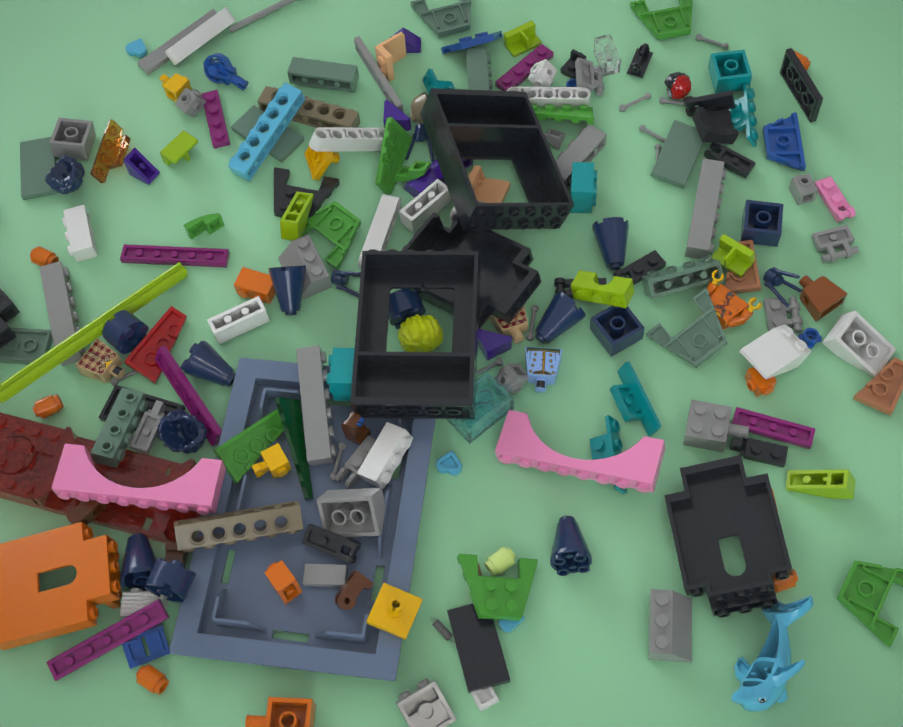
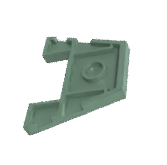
(445, 19)
(697, 340)

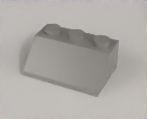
(303, 252)
(353, 511)
(669, 626)

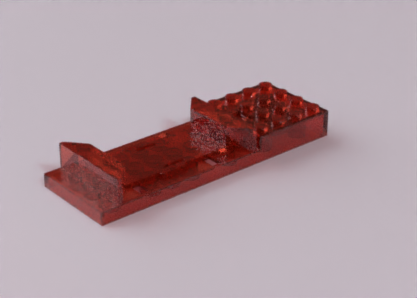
(29, 465)

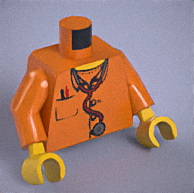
(729, 307)

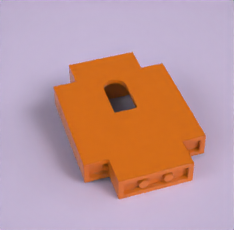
(38, 615)

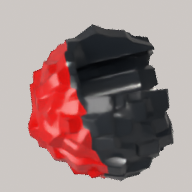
(678, 84)

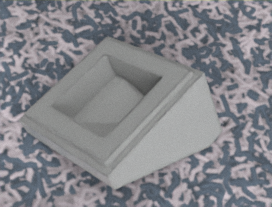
(555, 138)

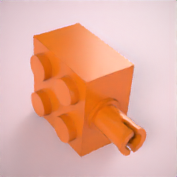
(285, 713)

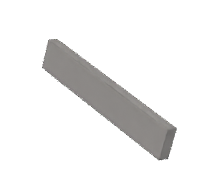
(158, 57)
(376, 73)

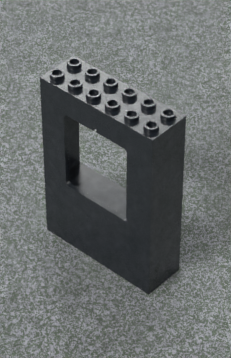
(495, 128)
(416, 382)

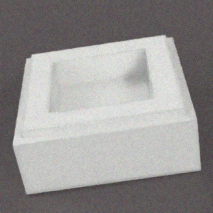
(485, 698)

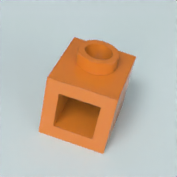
(758, 384)

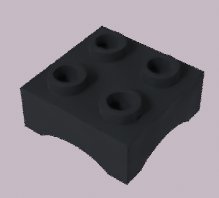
(715, 126)

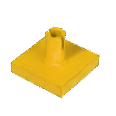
(319, 161)
(394, 611)

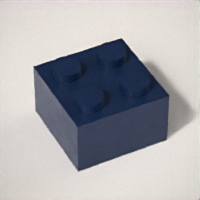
(762, 222)
(616, 329)

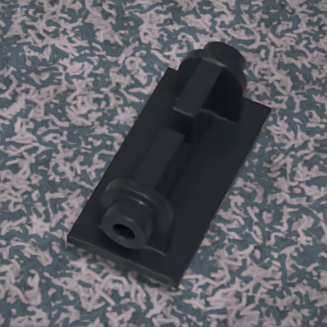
(640, 61)

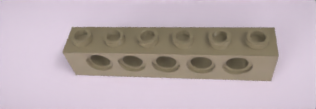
(315, 112)
(228, 520)

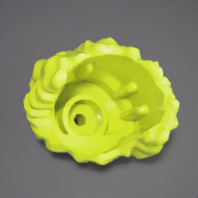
(420, 334)

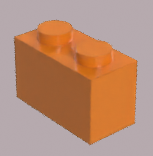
(254, 284)
(283, 581)

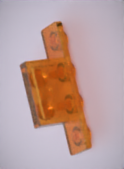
(111, 151)

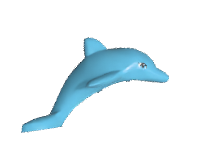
(766, 678)

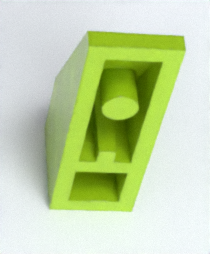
(296, 215)
(822, 483)

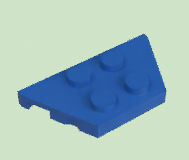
(467, 42)
(784, 142)

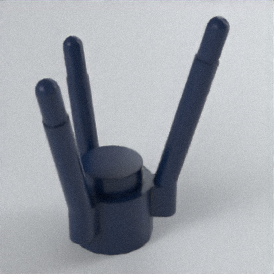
(420, 135)
(342, 277)
(774, 278)

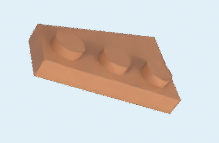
(749, 281)
(884, 388)

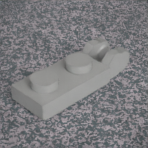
(355, 462)

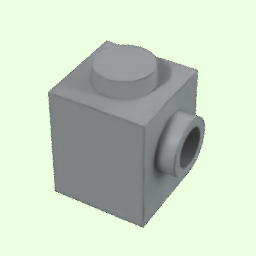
(803, 189)

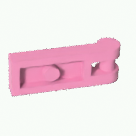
(834, 199)

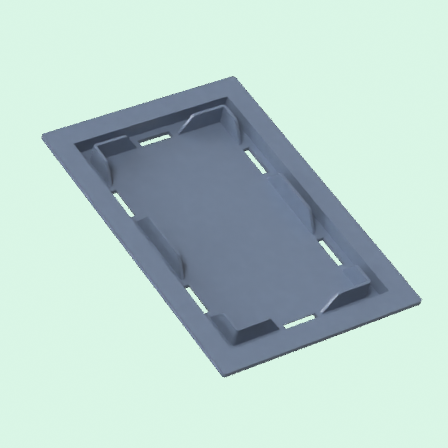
(240, 617)

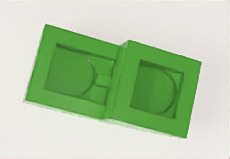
(416, 170)
(204, 223)

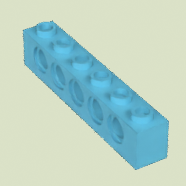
(267, 140)

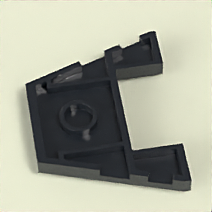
(284, 193)

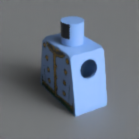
(542, 366)

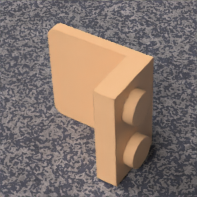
(389, 53)
(488, 189)

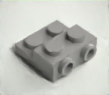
(425, 706)

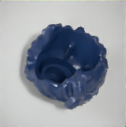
(65, 175)
(182, 432)

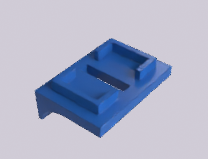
(157, 646)

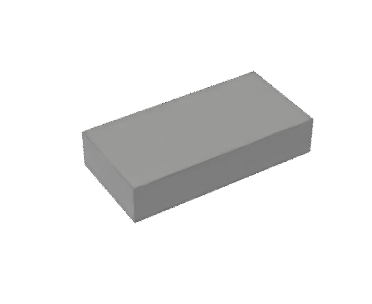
(324, 575)

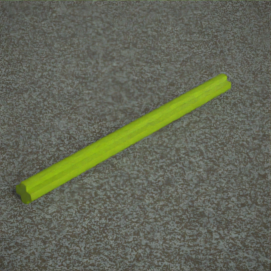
(89, 333)

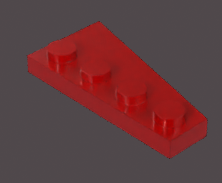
(162, 334)

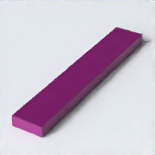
(172, 255)
(188, 394)
(107, 639)

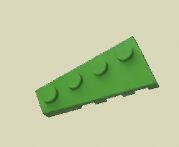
(558, 114)
(393, 153)
(245, 448)

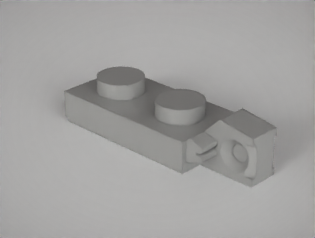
(148, 429)

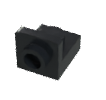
(568, 68)

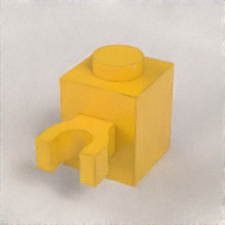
(175, 85)
(273, 461)

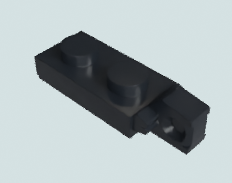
(760, 451)

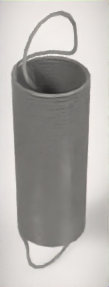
(442, 630)

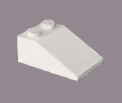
(859, 344)
(776, 352)

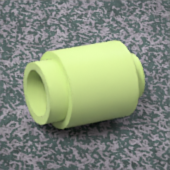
(500, 561)

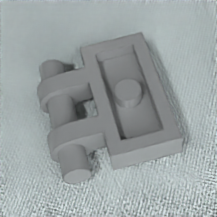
(589, 76)
(835, 238)
(776, 313)

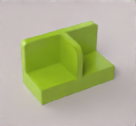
(521, 39)
(178, 148)
(734, 255)

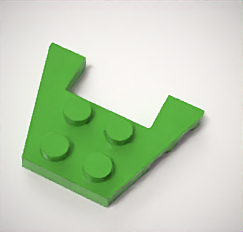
(665, 22)
(338, 227)
(865, 594)
(498, 596)

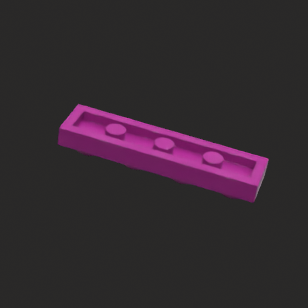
(521, 70)
(215, 119)
(774, 428)

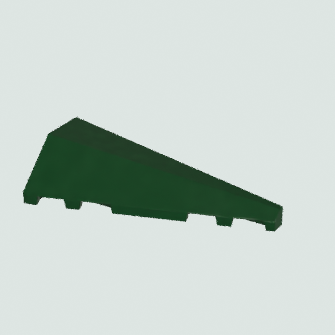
(292, 421)

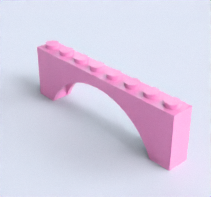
(633, 468)
(194, 491)

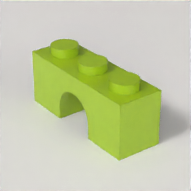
(616, 293)

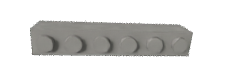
(704, 210)
(60, 305)
(315, 406)

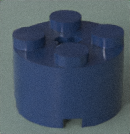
(404, 305)
(124, 331)
(170, 580)

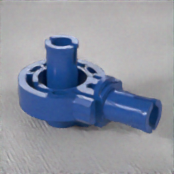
(223, 71)

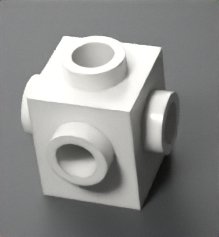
(542, 74)

